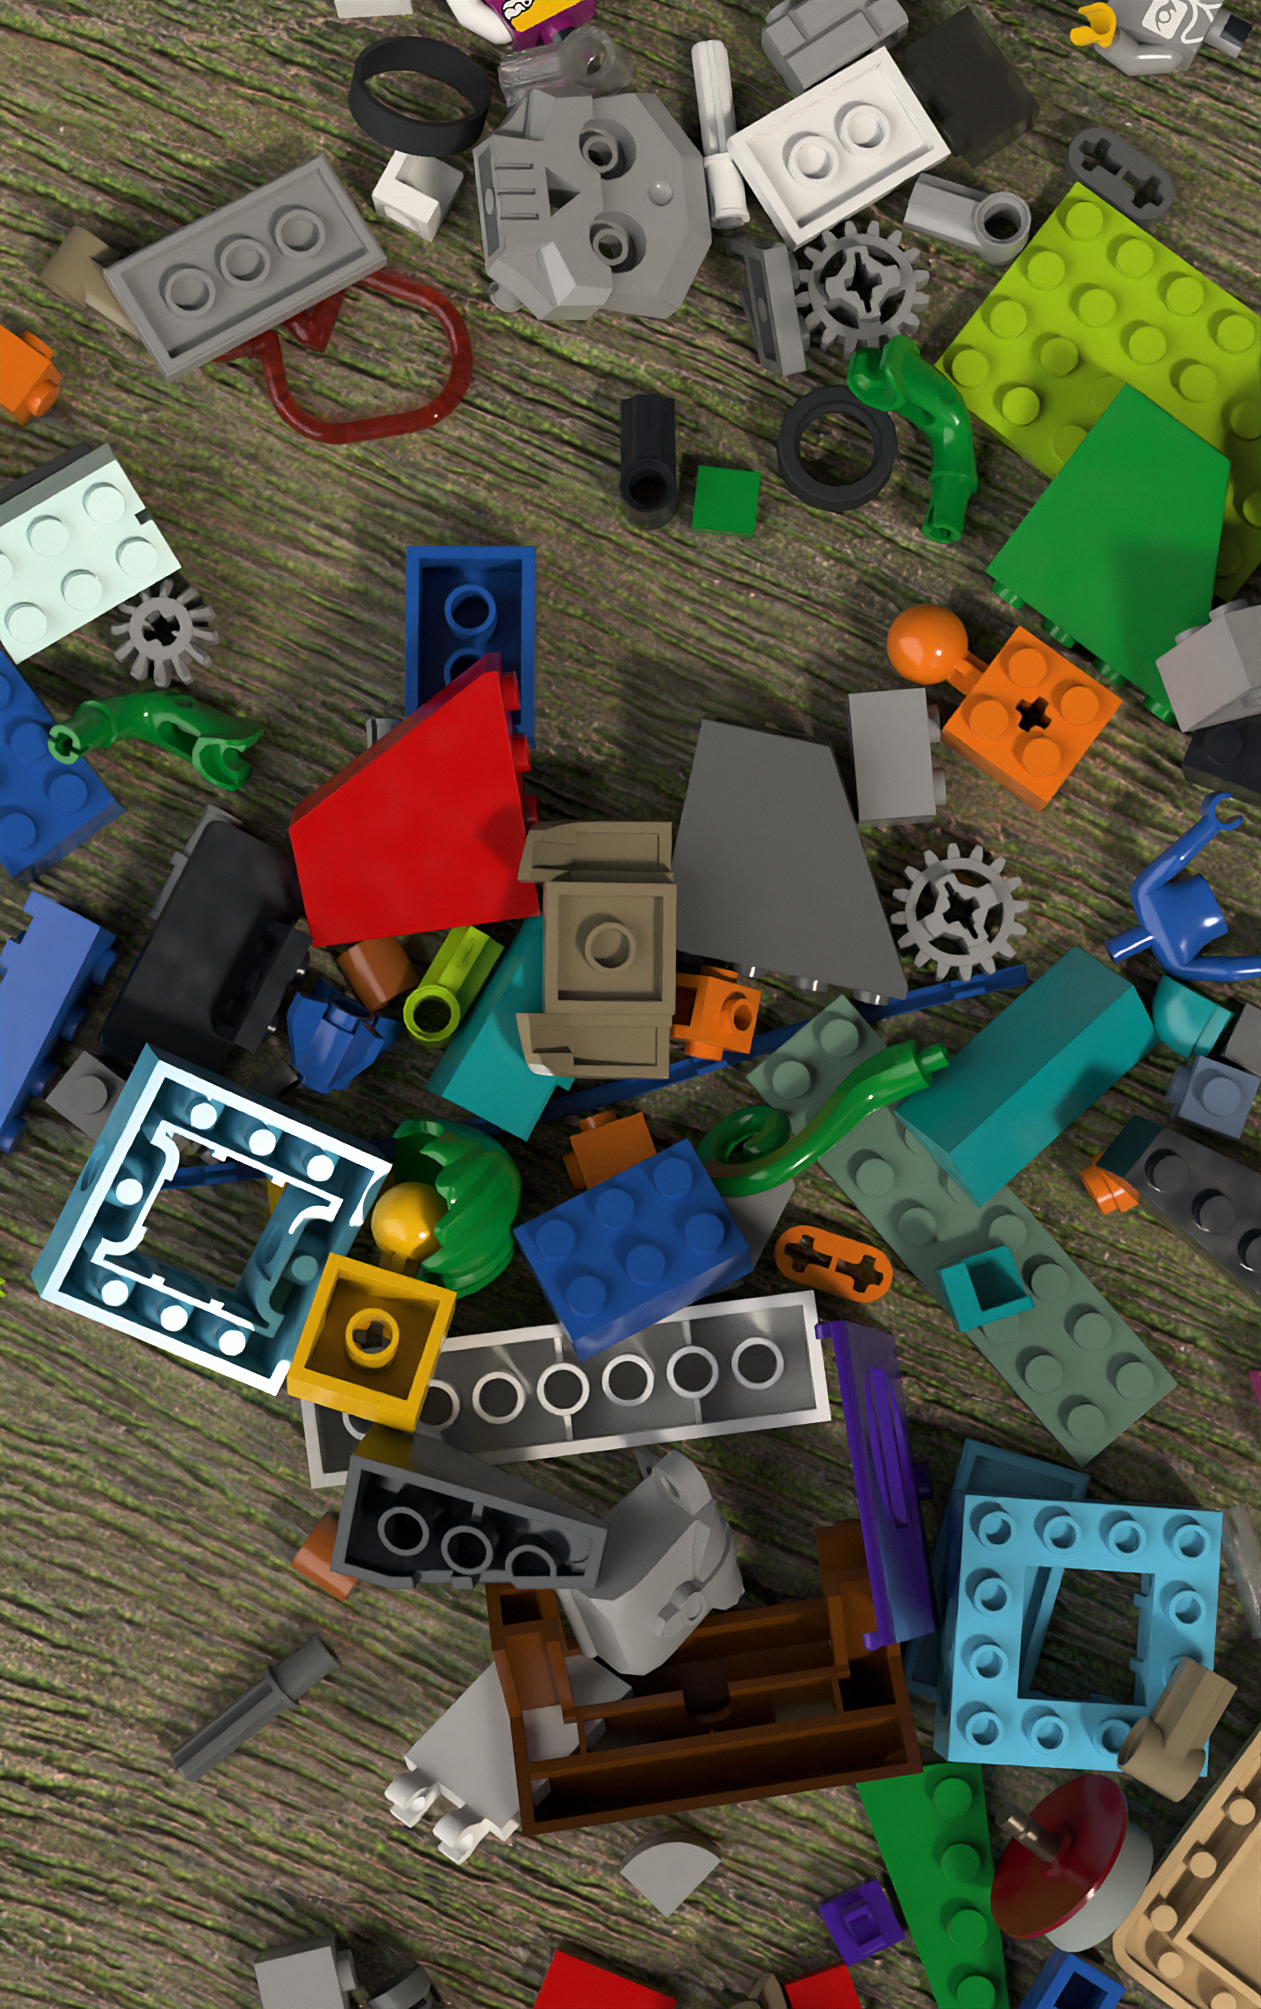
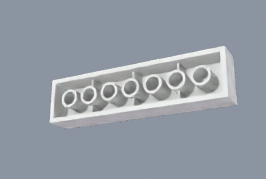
(677, 1380)

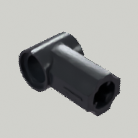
(648, 457)

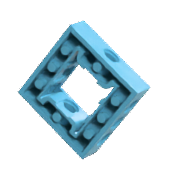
(240, 1332)
(987, 1551)

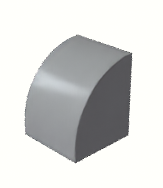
(669, 1867)

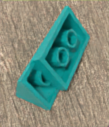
(486, 1060)
(1030, 1073)

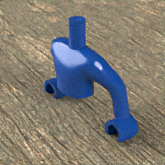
(1183, 914)

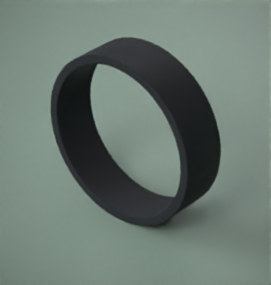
(409, 134)

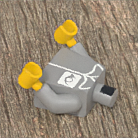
(1159, 34)

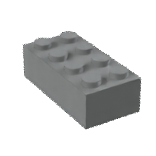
(1215, 668)

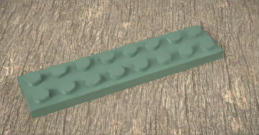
(1067, 1355)

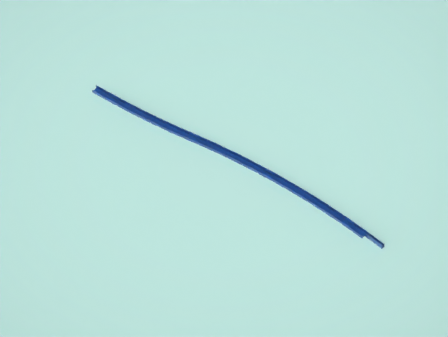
(678, 1072)

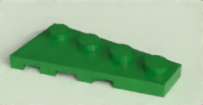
(943, 1873)

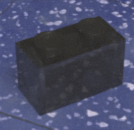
(969, 88)

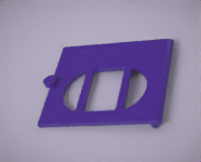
(885, 1482)

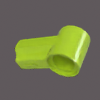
(453, 981)

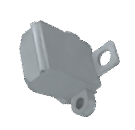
(661, 1569)

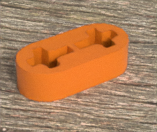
(827, 1278)

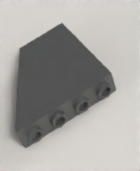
(779, 866)

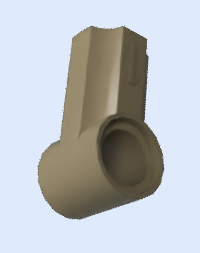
(78, 277)
(1168, 1745)

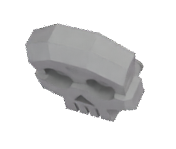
(640, 203)

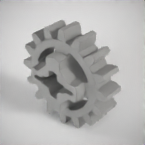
(886, 284)
(982, 899)

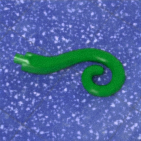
(774, 1160)

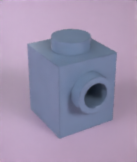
(1211, 1097)

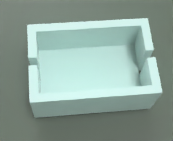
(74, 552)

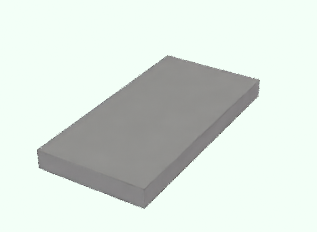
(245, 267)

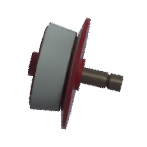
(1070, 1865)

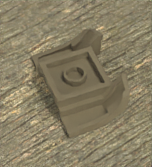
(603, 949)

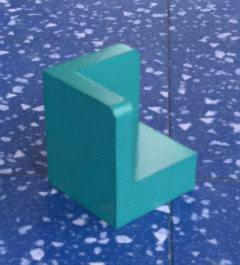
(983, 1288)

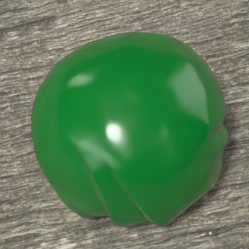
(480, 1194)

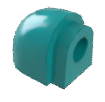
(1187, 1019)

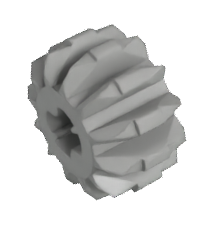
(151, 654)

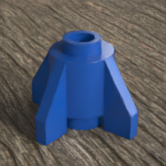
(335, 1037)

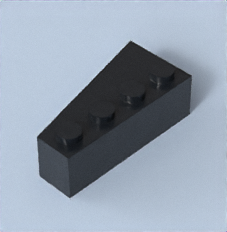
(1195, 1194)

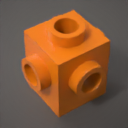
(714, 1013)

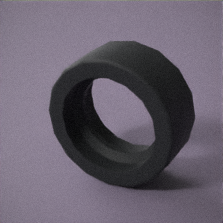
(824, 495)

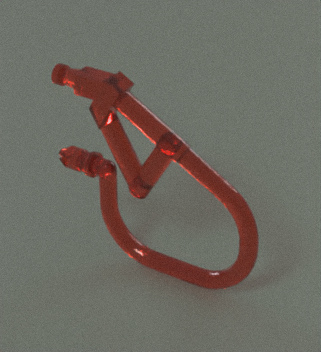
(315, 334)

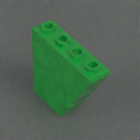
(1124, 543)

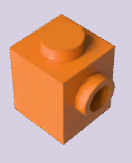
(26, 376)
(607, 1148)

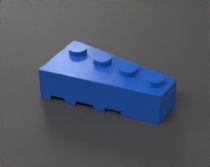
(43, 1000)

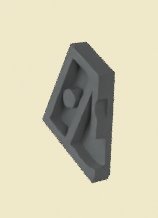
(770, 302)

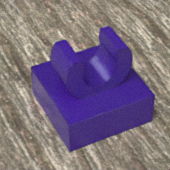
(861, 1920)

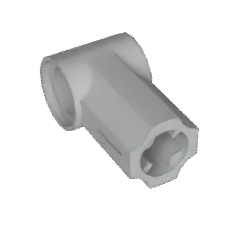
(960, 217)

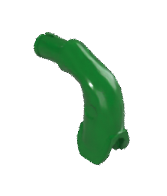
(924, 396)
(169, 720)

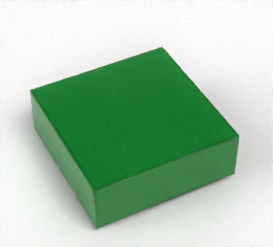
(725, 502)

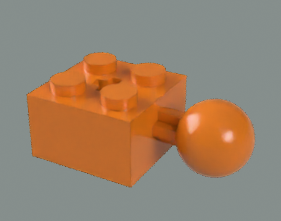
(931, 647)

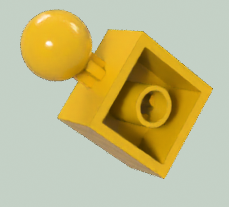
(381, 1301)

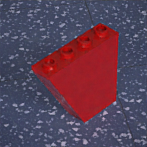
(424, 821)

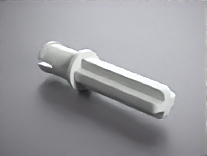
(717, 124)

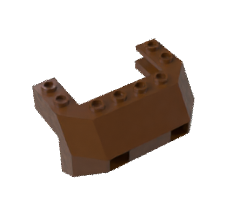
(733, 1716)

